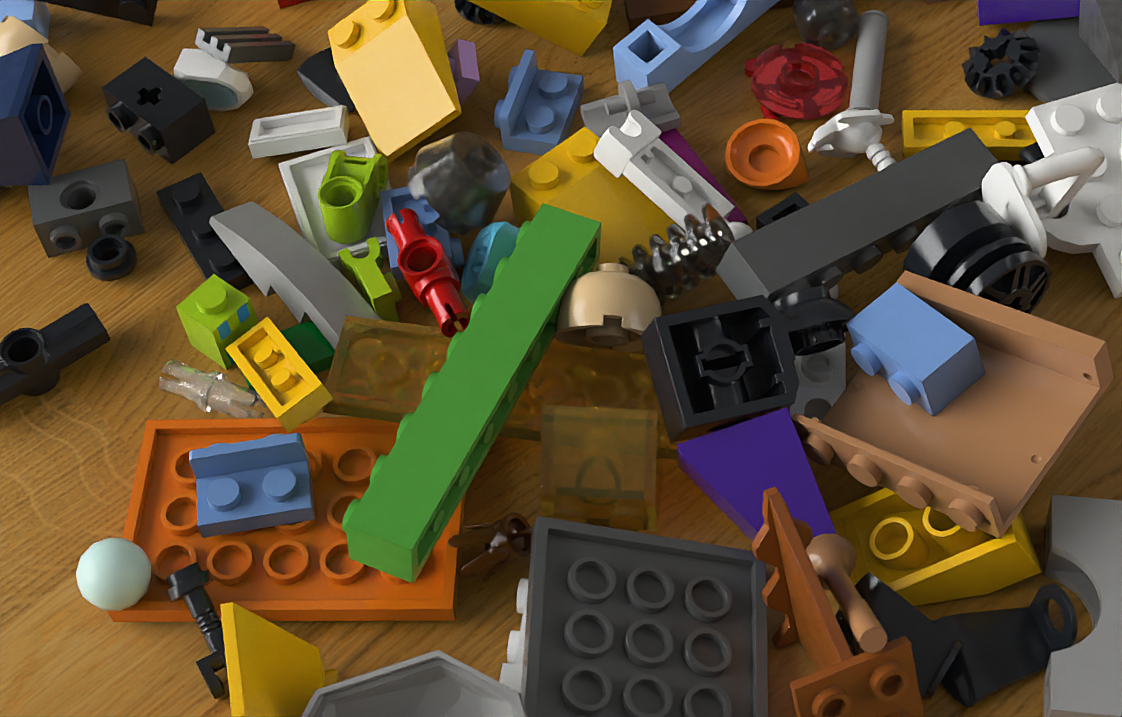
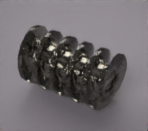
(685, 257)

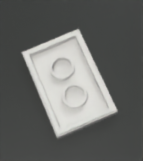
(302, 181)

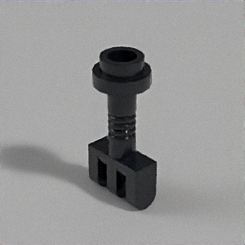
(190, 585)

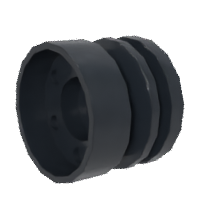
(980, 255)

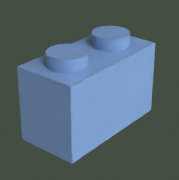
(914, 349)

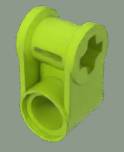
(351, 195)

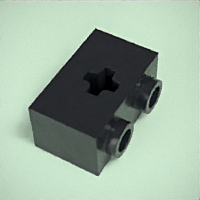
(158, 110)

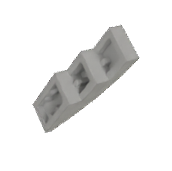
(291, 267)

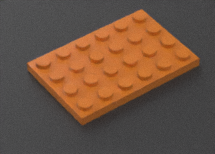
(283, 569)

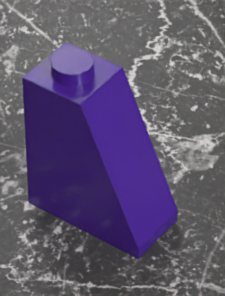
(745, 460)

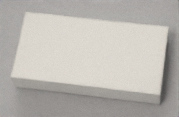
(299, 131)

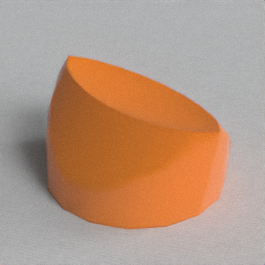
(766, 156)

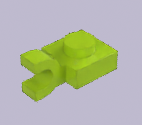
(376, 288)

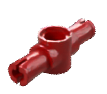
(428, 271)

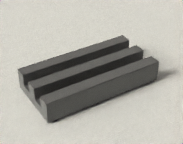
(244, 44)

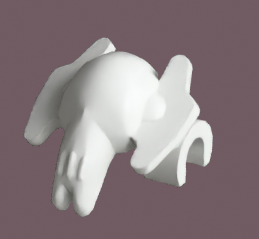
(854, 133)

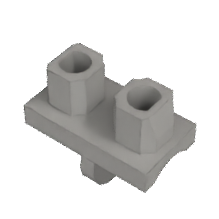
(651, 101)

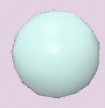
(113, 574)

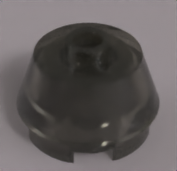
(460, 181)

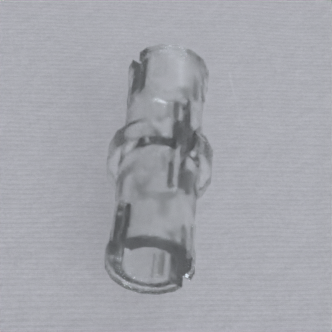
(211, 391)

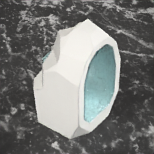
(213, 79)

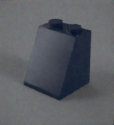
(30, 117)

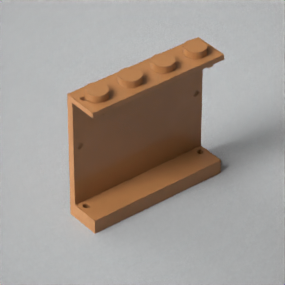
(989, 443)

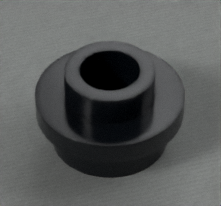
(110, 257)

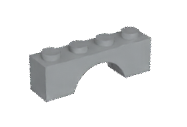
(1086, 557)

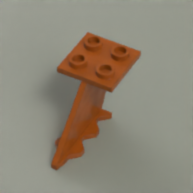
(843, 683)

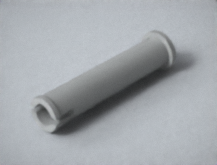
(869, 61)

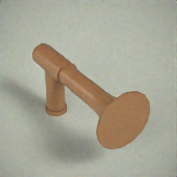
(835, 561)

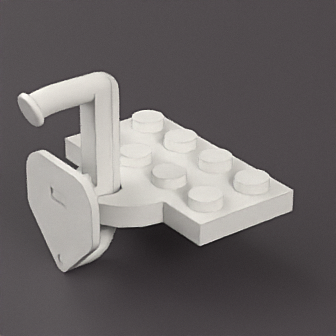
(1073, 179)

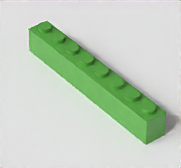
(470, 396)

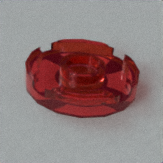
(799, 81)

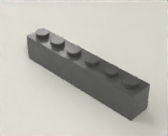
(857, 222)

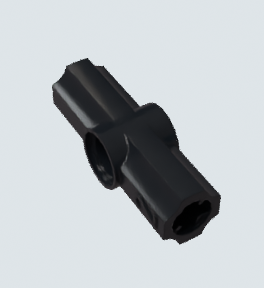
(34, 357)

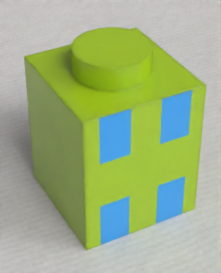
(216, 318)

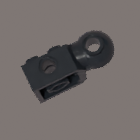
(737, 357)

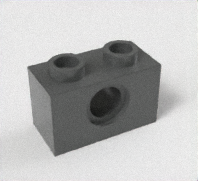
(84, 207)

